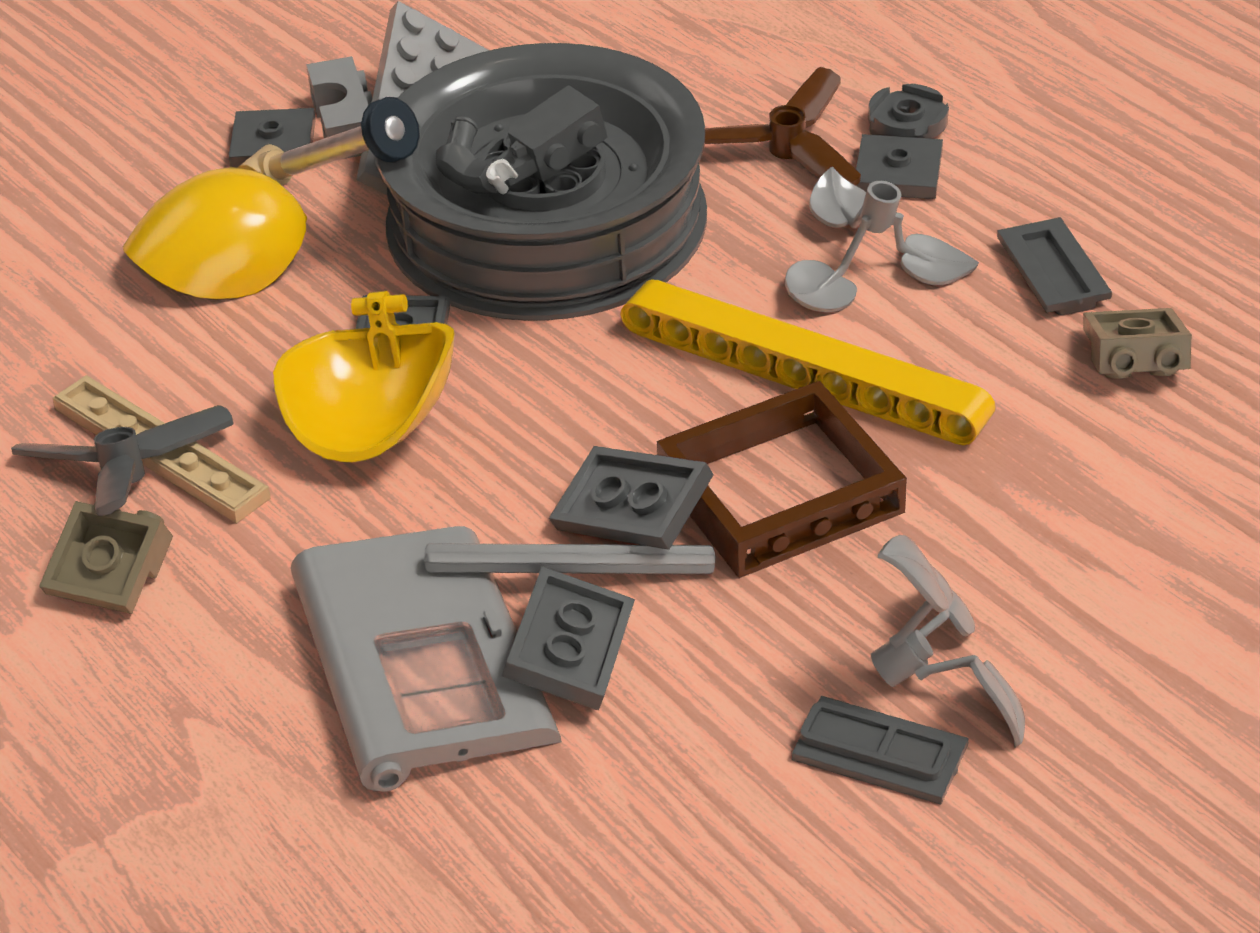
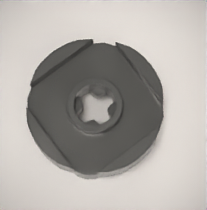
(908, 113)

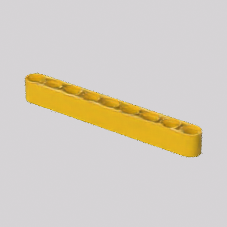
(801, 357)

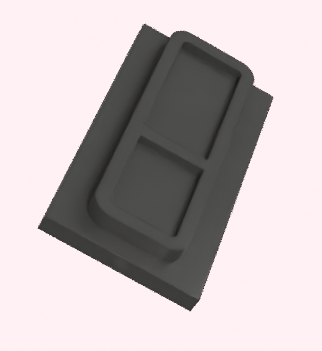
(1054, 266)
(880, 749)

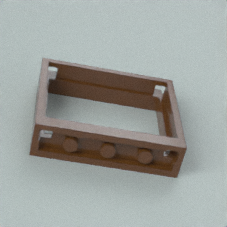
(805, 524)

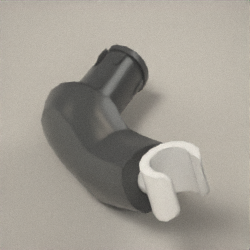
(466, 170)

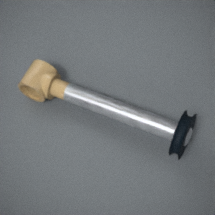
(386, 130)

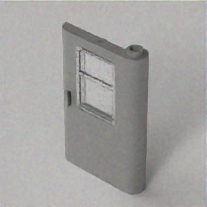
(416, 656)

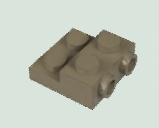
(1138, 342)
(106, 557)

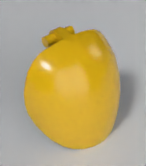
(219, 234)
(363, 387)

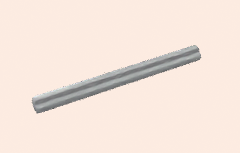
(568, 558)

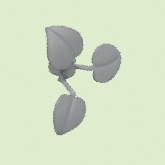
(842, 203)
(909, 651)

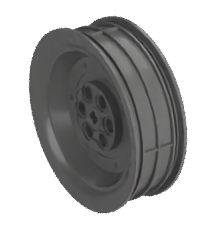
(562, 243)

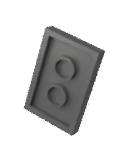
(631, 497)
(569, 638)

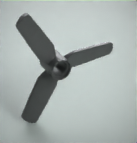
(122, 451)

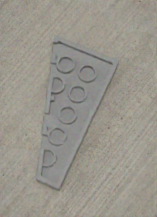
(410, 51)

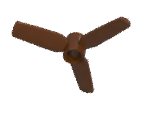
(788, 129)

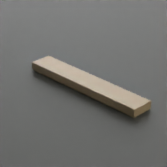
(188, 467)

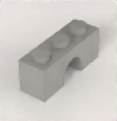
(338, 95)

